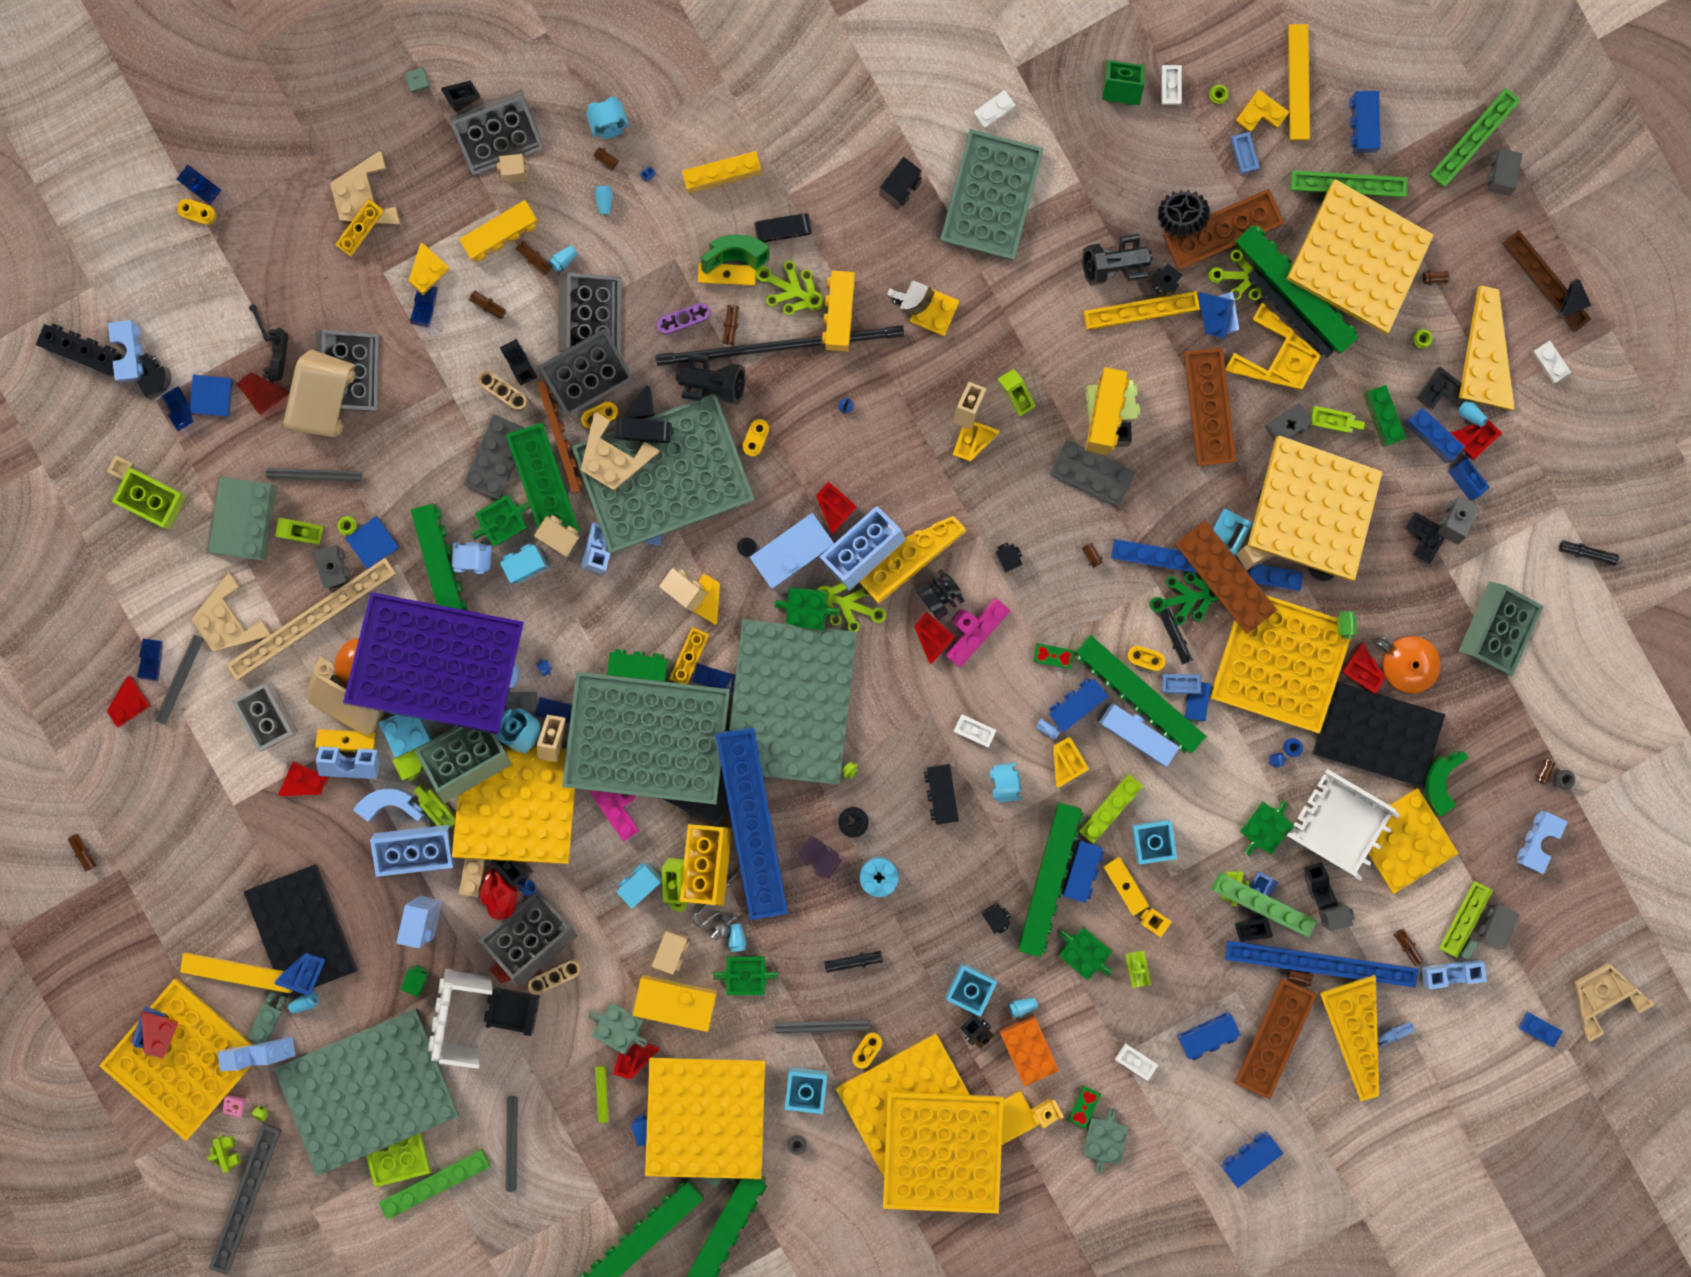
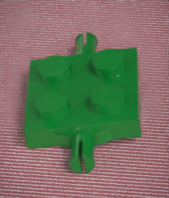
(501, 520)
(807, 608)
(1266, 828)
(1085, 953)
(745, 975)

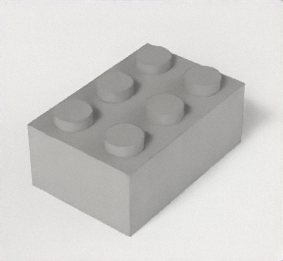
(264, 716)

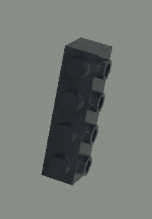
(77, 349)

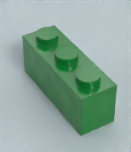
(1384, 415)
(637, 665)

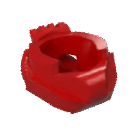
(498, 895)

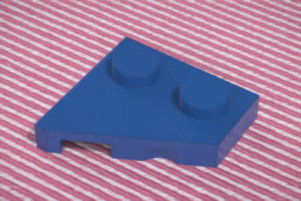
(1215, 313)
(301, 974)

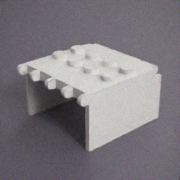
(1342, 823)
(451, 1053)

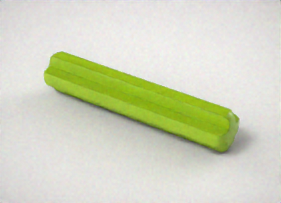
(601, 1091)

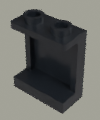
(512, 1010)

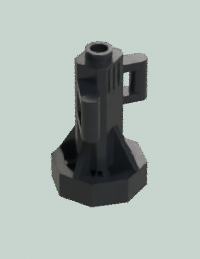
(1101, 263)
(726, 382)

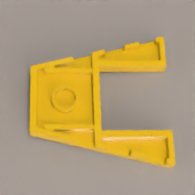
(1291, 365)

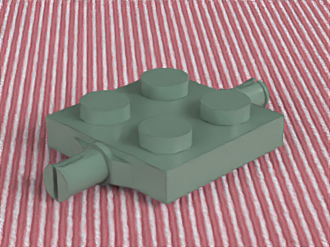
(618, 1028)
(1105, 1140)

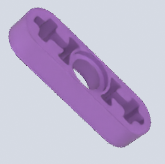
(695, 308)

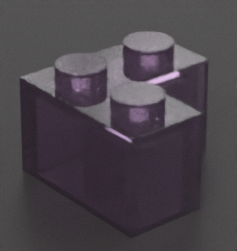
(821, 856)

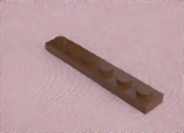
(1543, 277)

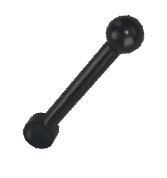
(253, 308)

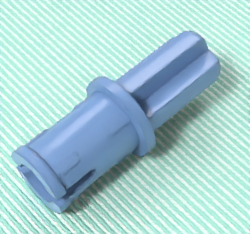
(1395, 1034)

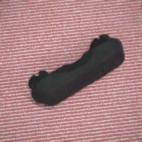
(279, 348)

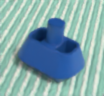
(647, 173)

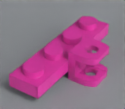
(975, 630)
(613, 807)

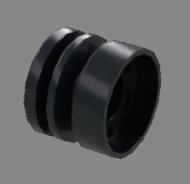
(940, 594)

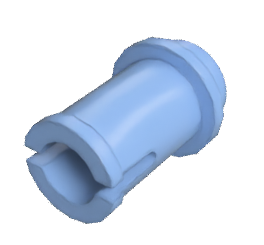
(1048, 729)

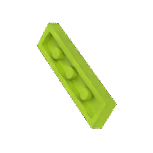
(1110, 808)
(1466, 919)

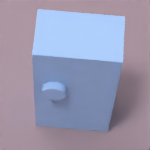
(863, 548)
(792, 551)
(1138, 734)
(412, 850)
(419, 922)

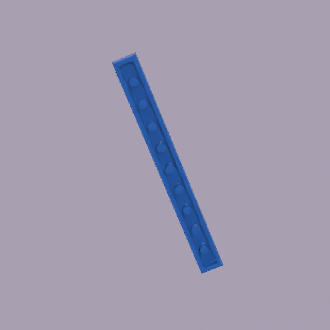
(1175, 560)
(1320, 963)

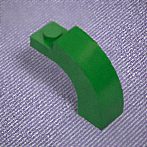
(735, 248)
(1435, 783)

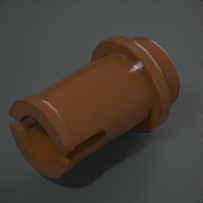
(605, 158)
(1435, 277)
(1092, 555)
(1545, 771)
(1300, 977)

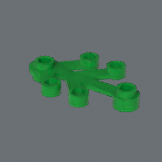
(1189, 597)

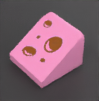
(234, 1105)

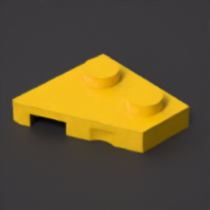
(426, 269)
(973, 440)
(709, 605)
(1067, 762)

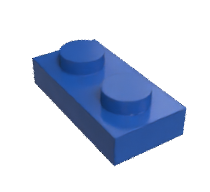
(1540, 1029)

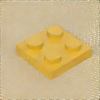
(937, 315)

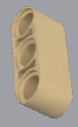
(495, 386)
(546, 980)

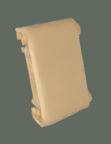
(317, 394)
(329, 698)

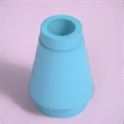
(604, 199)
(563, 258)
(1472, 413)
(736, 938)
(303, 1003)
(1022, 1007)

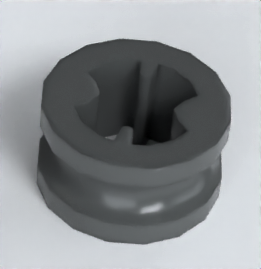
(1384, 643)

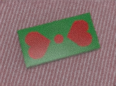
(1053, 656)
(1084, 1106)

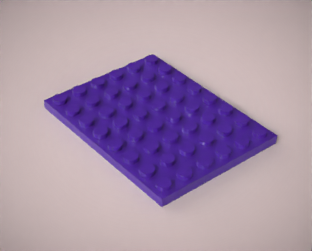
(434, 663)

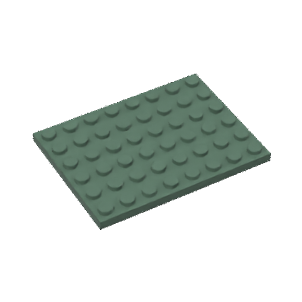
(680, 486)
(795, 696)
(645, 738)
(366, 1092)

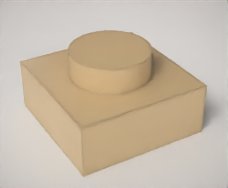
(119, 466)

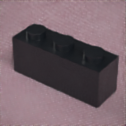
(941, 794)

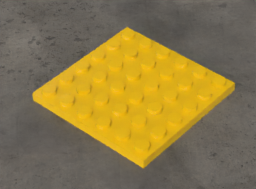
(1360, 257)
(1315, 508)
(1283, 666)
(517, 813)
(917, 1069)
(188, 1079)
(705, 1118)
(943, 1152)

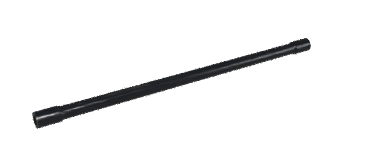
(672, 358)

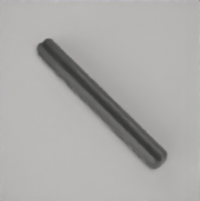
(310, 474)
(179, 679)
(822, 1026)
(511, 1143)

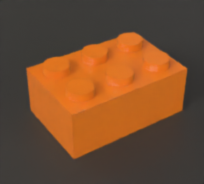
(1029, 1050)

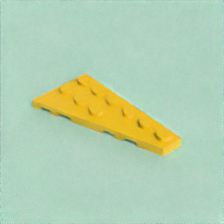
(1486, 362)
(911, 557)
(1354, 1021)

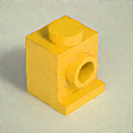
(1159, 926)
(1038, 1113)

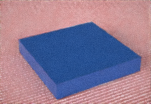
(211, 395)
(372, 542)

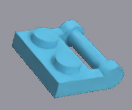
(1226, 526)

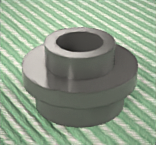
(1570, 779)
(797, 1150)

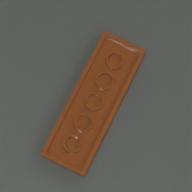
(1225, 228)
(1209, 406)
(1225, 577)
(1275, 1038)

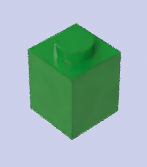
(415, 980)

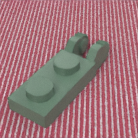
(266, 1019)

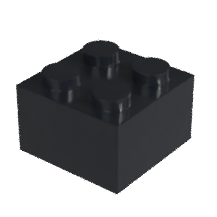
(900, 183)

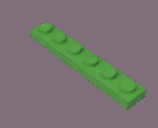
(1474, 137)
(1364, 184)
(1264, 905)
(434, 1184)

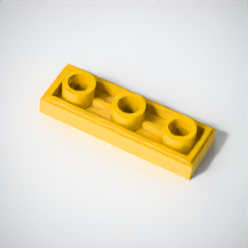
(367, 218)
(739, 275)
(694, 645)
(336, 739)
(1132, 895)

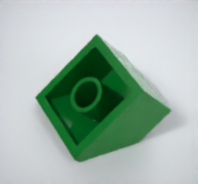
(1123, 82)

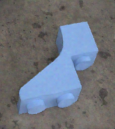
(258, 1054)

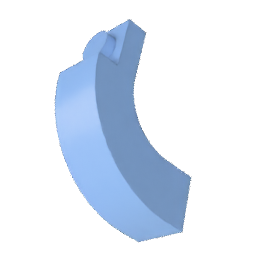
(594, 554)
(375, 801)

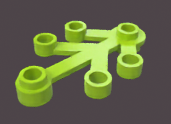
(1236, 275)
(793, 289)
(846, 603)

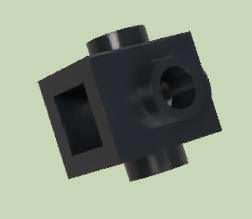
(1169, 274)
(977, 1031)

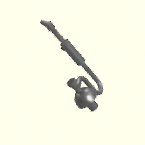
(721, 927)

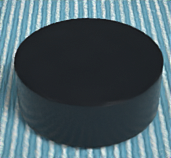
(746, 547)

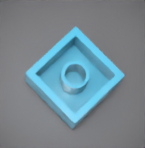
(524, 564)
(405, 733)
(1153, 841)
(637, 887)
(971, 989)
(806, 1090)

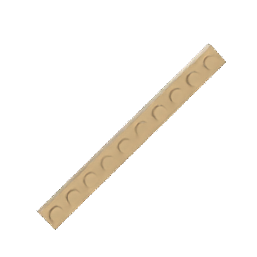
(311, 619)

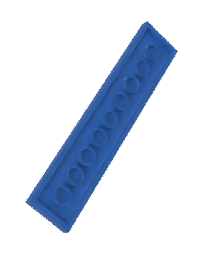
(751, 823)

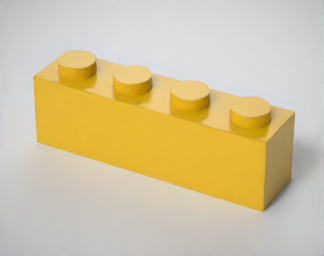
(722, 172)
(499, 231)
(839, 311)

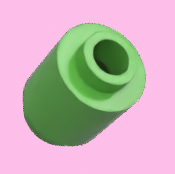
(1347, 625)

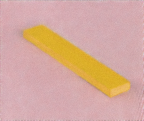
(1298, 82)
(1141, 310)
(231, 971)

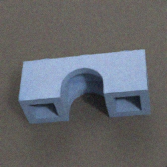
(131, 366)
(334, 764)
(1532, 854)
(1457, 972)

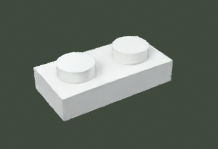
(1171, 85)
(994, 109)
(1551, 362)
(974, 730)
(1136, 1061)

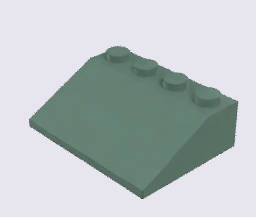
(242, 518)
(1500, 628)
(461, 760)

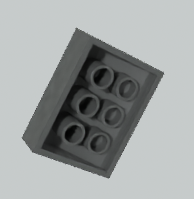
(495, 131)
(588, 306)
(363, 352)
(586, 372)
(528, 938)

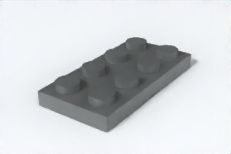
(493, 459)
(1092, 473)

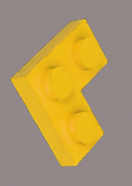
(1261, 107)

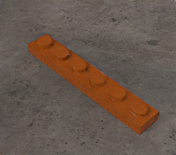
(562, 444)

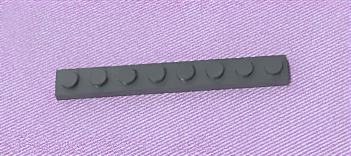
(245, 1199)

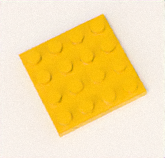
(1413, 845)

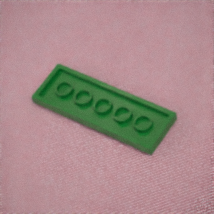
(541, 475)

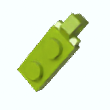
(1335, 420)
(434, 806)

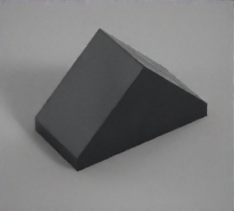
(460, 95)
(1574, 300)
(642, 406)
(1253, 928)

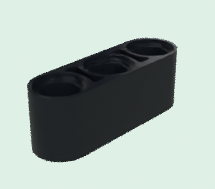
(783, 228)
(643, 430)

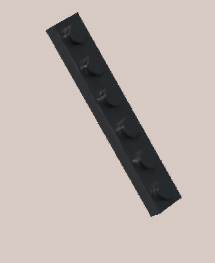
(1283, 306)

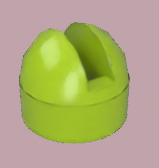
(260, 1114)

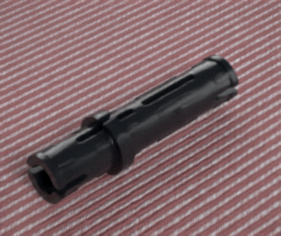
(1580, 550)
(1175, 636)
(854, 961)

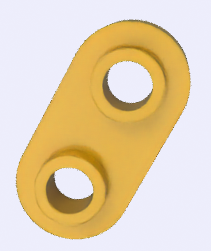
(195, 211)
(601, 409)
(755, 437)
(1146, 657)
(867, 1049)

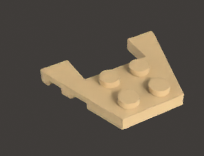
(354, 189)
(607, 462)
(219, 623)
(1601, 991)

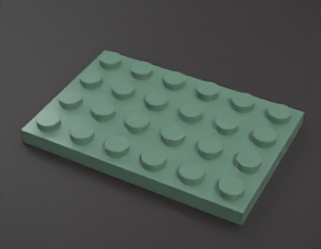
(991, 194)

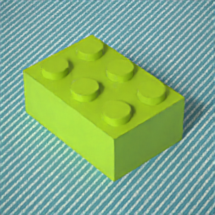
(149, 498)

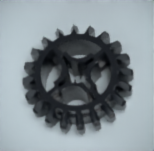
(1193, 218)

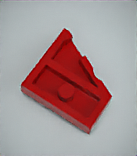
(1477, 438)
(835, 506)
(932, 636)
(1364, 670)
(127, 703)
(302, 781)
(157, 1033)
(635, 1059)

